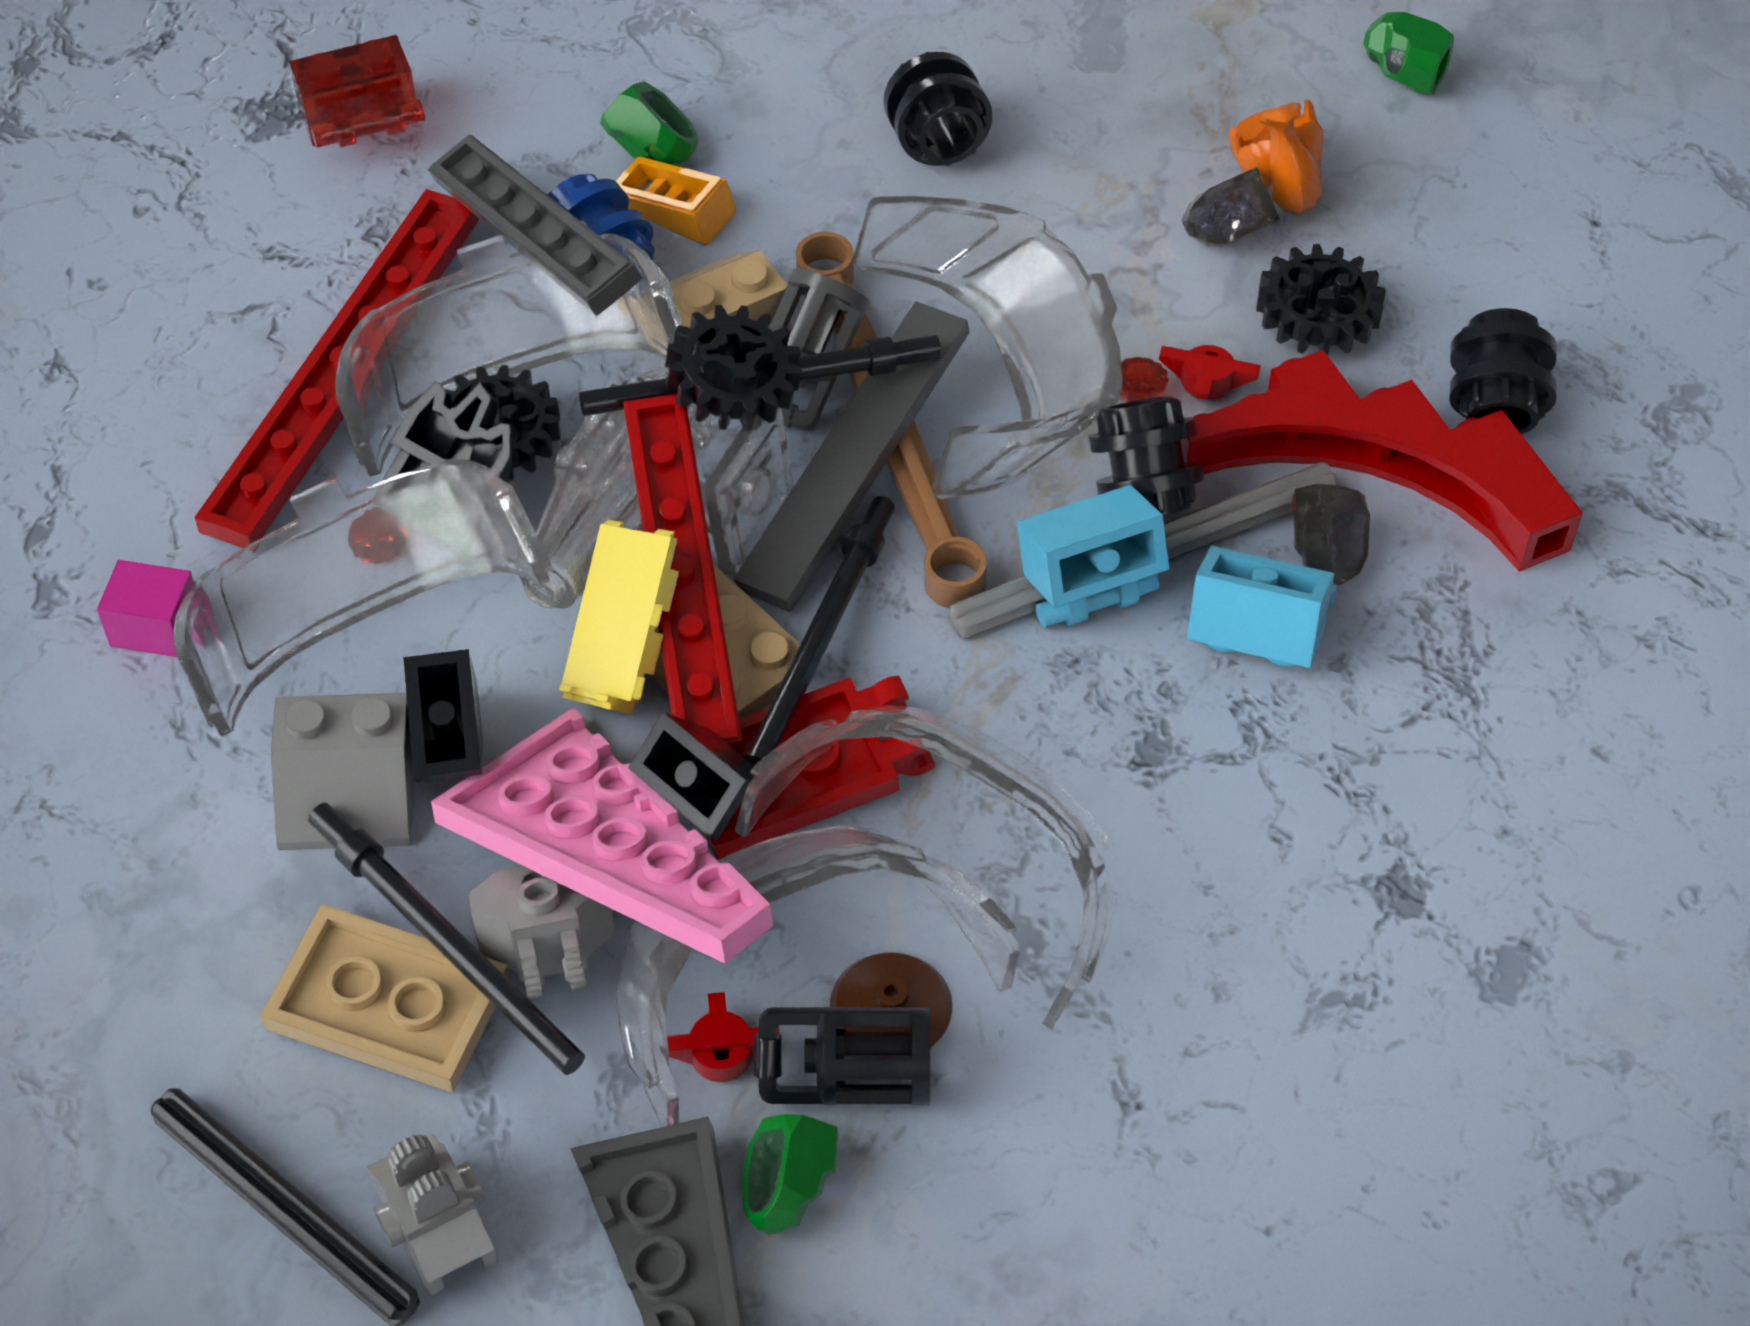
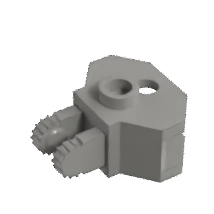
(538, 926)
(431, 1208)

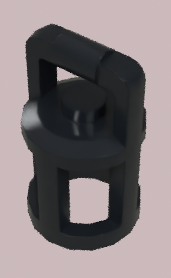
(848, 1055)

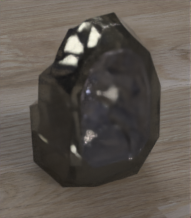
(1230, 211)
(1331, 529)

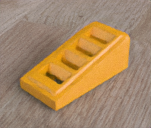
(698, 219)

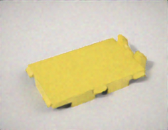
(619, 617)

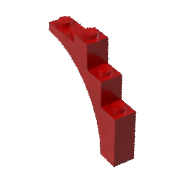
(1394, 433)

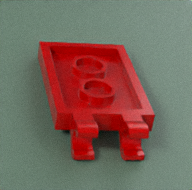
(841, 776)

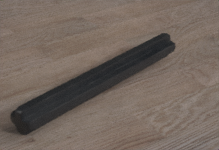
(286, 1207)

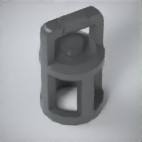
(813, 329)

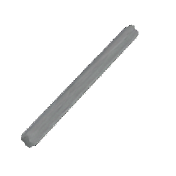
(1181, 534)

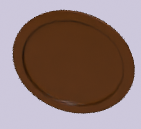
(895, 981)

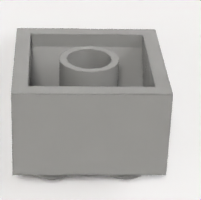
(346, 755)

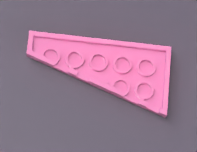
(605, 833)

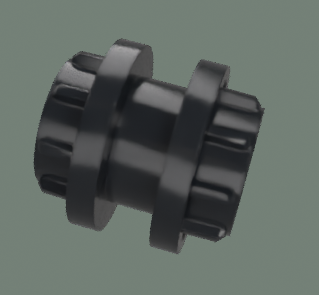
(937, 108)
(1504, 366)
(1148, 452)

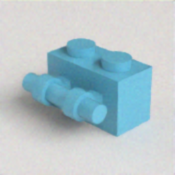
(1093, 554)
(1260, 607)

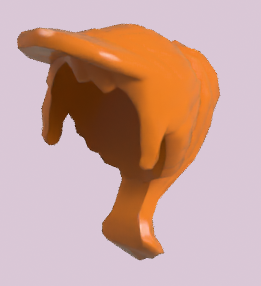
(1285, 152)

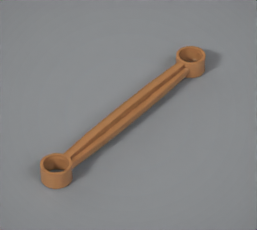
(909, 461)

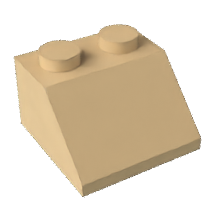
(730, 282)

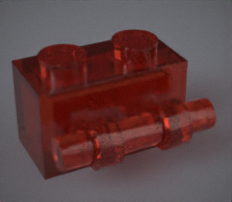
(356, 92)

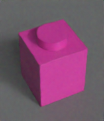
(142, 606)

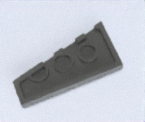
(667, 1222)

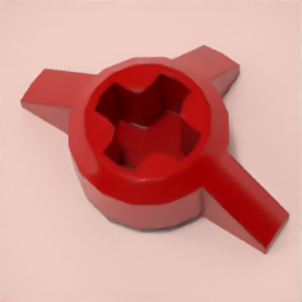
(1208, 370)
(716, 1032)

